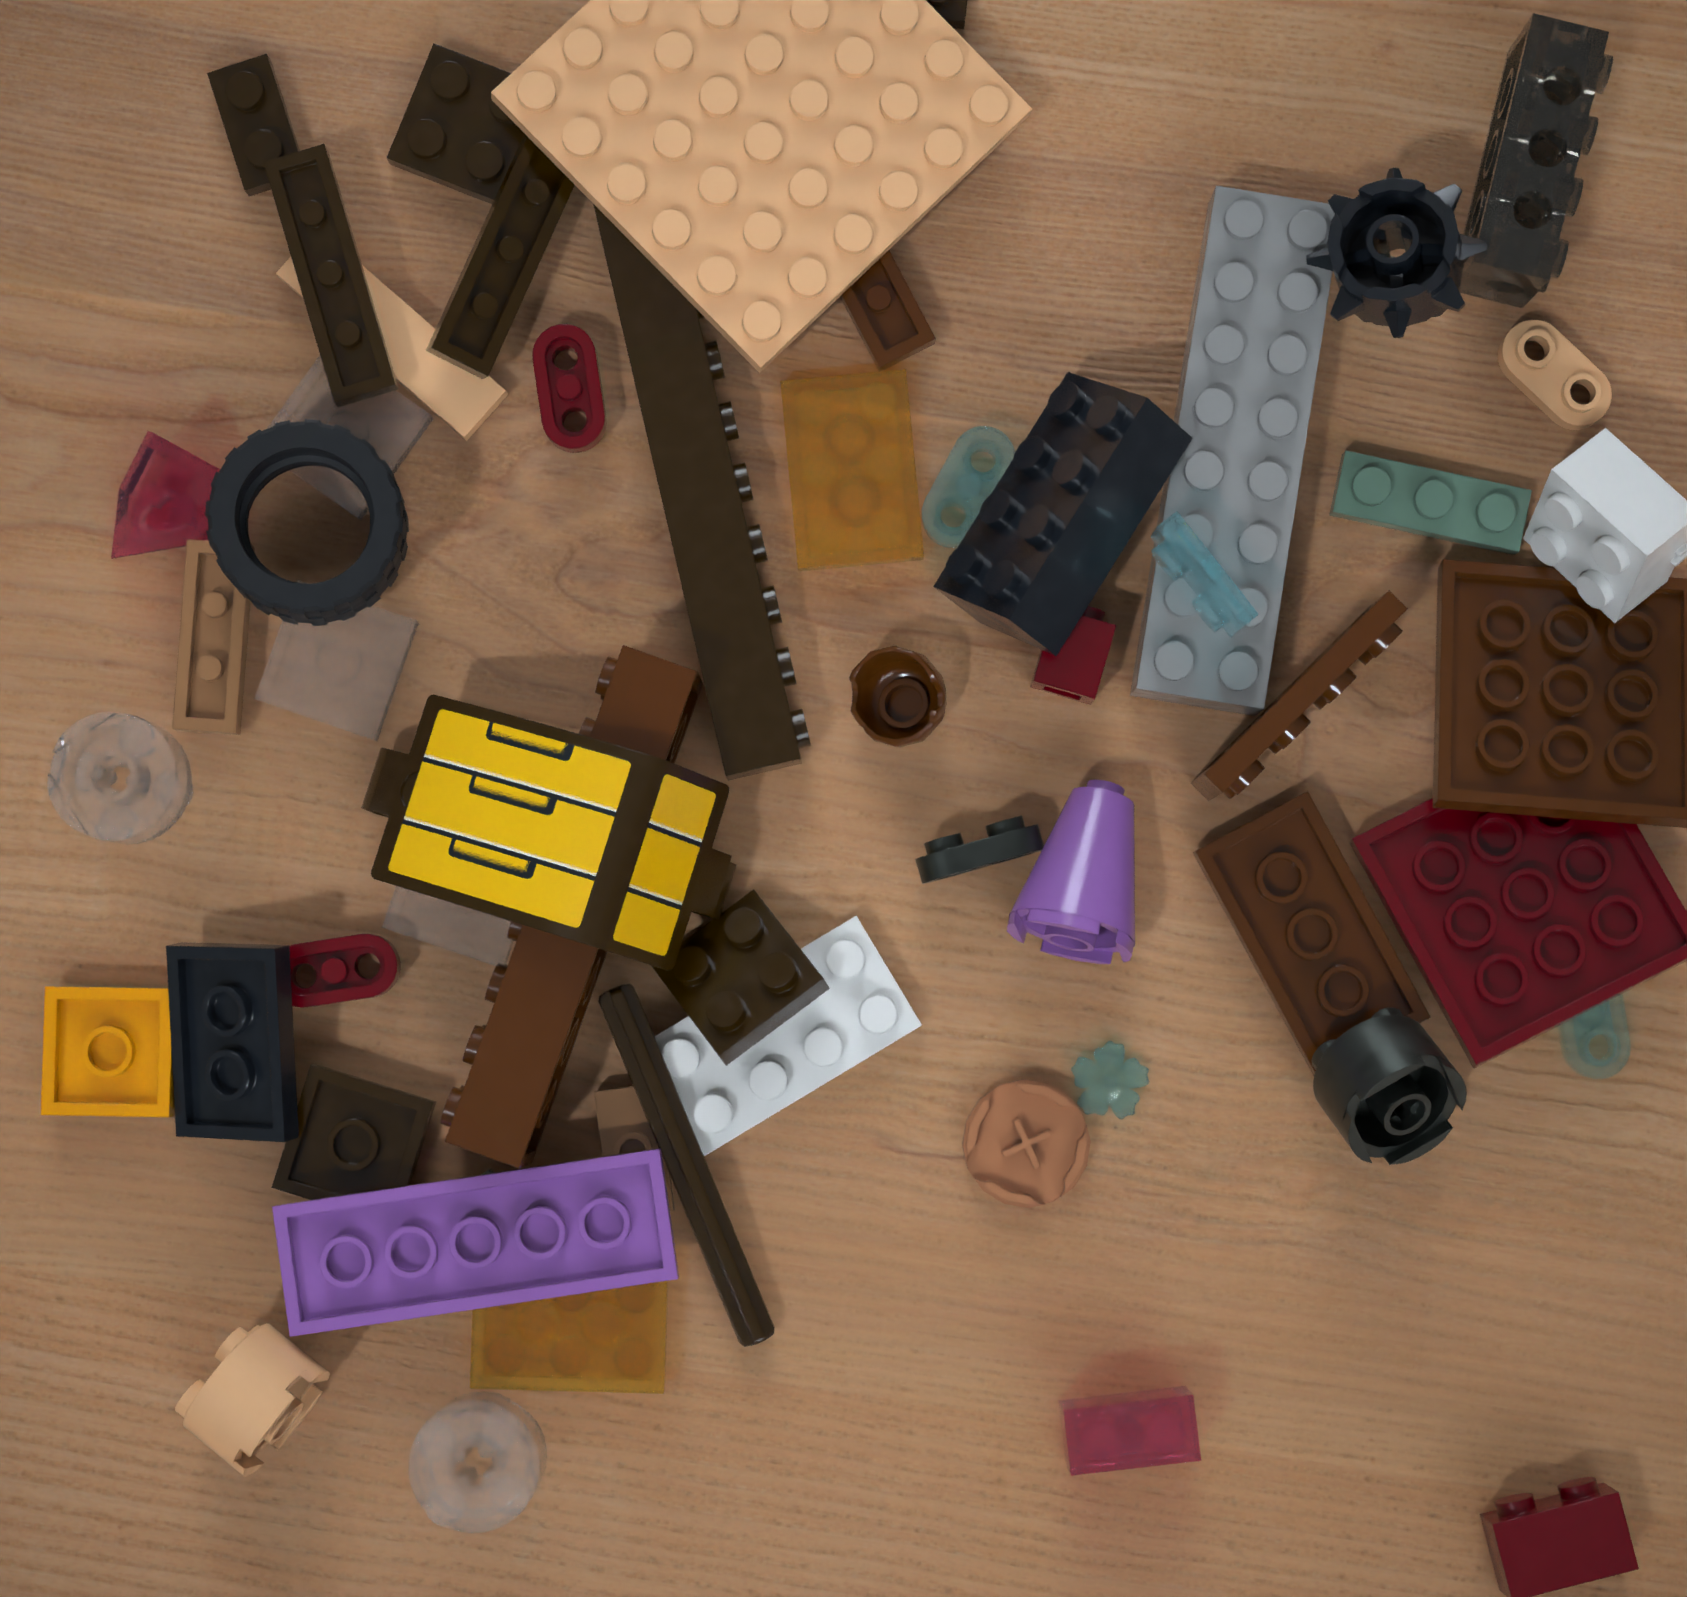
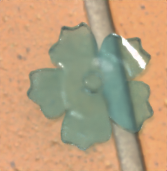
(1109, 1081)

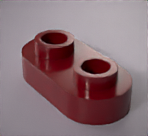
(569, 390)
(338, 971)

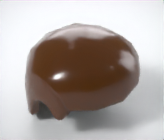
(897, 696)

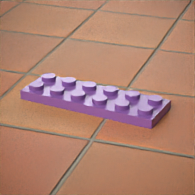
(475, 1242)

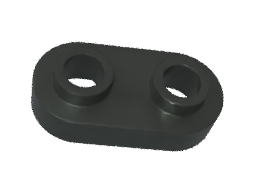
(952, 857)

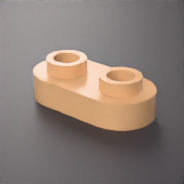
(1550, 379)

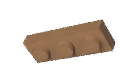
(210, 647)

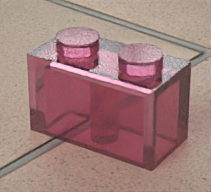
(1129, 1430)

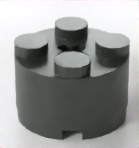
(1387, 1088)

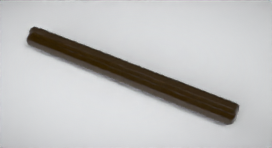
(686, 1164)

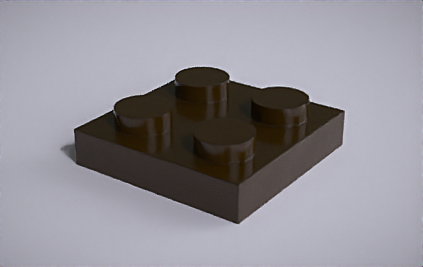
(455, 128)
(742, 977)
(352, 1137)

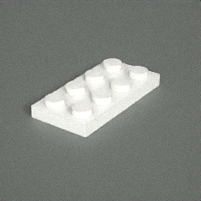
(820, 1042)

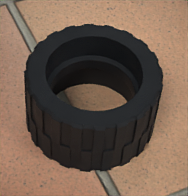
(283, 449)

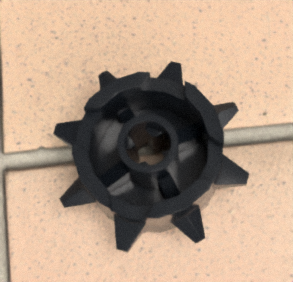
(1388, 218)

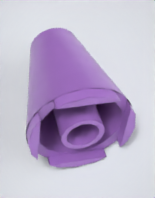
(1083, 880)

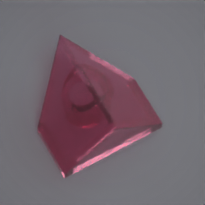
(161, 499)

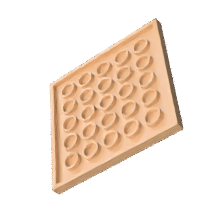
(761, 140)

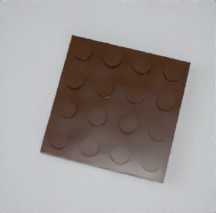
(1556, 702)

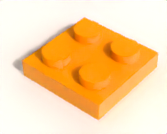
(107, 1052)

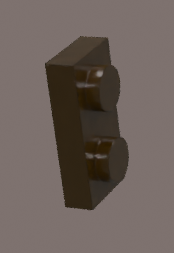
(253, 118)

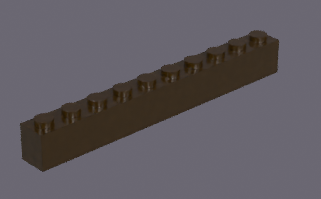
(706, 515)

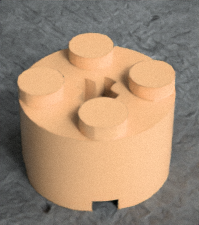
(252, 1396)

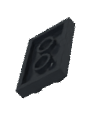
(232, 1041)

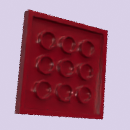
(1522, 916)

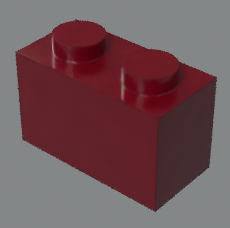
(1558, 1538)

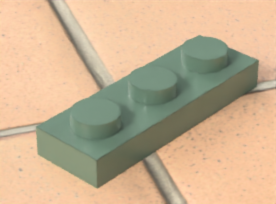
(1430, 502)

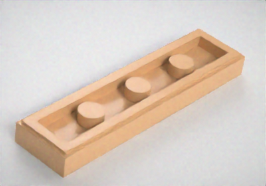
(445, 389)

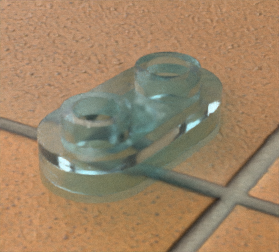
(963, 485)
(1610, 1022)

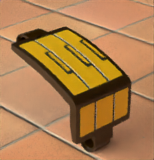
(551, 830)

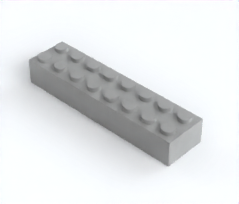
(1248, 415)

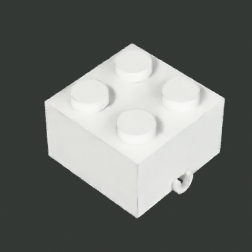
(1609, 525)

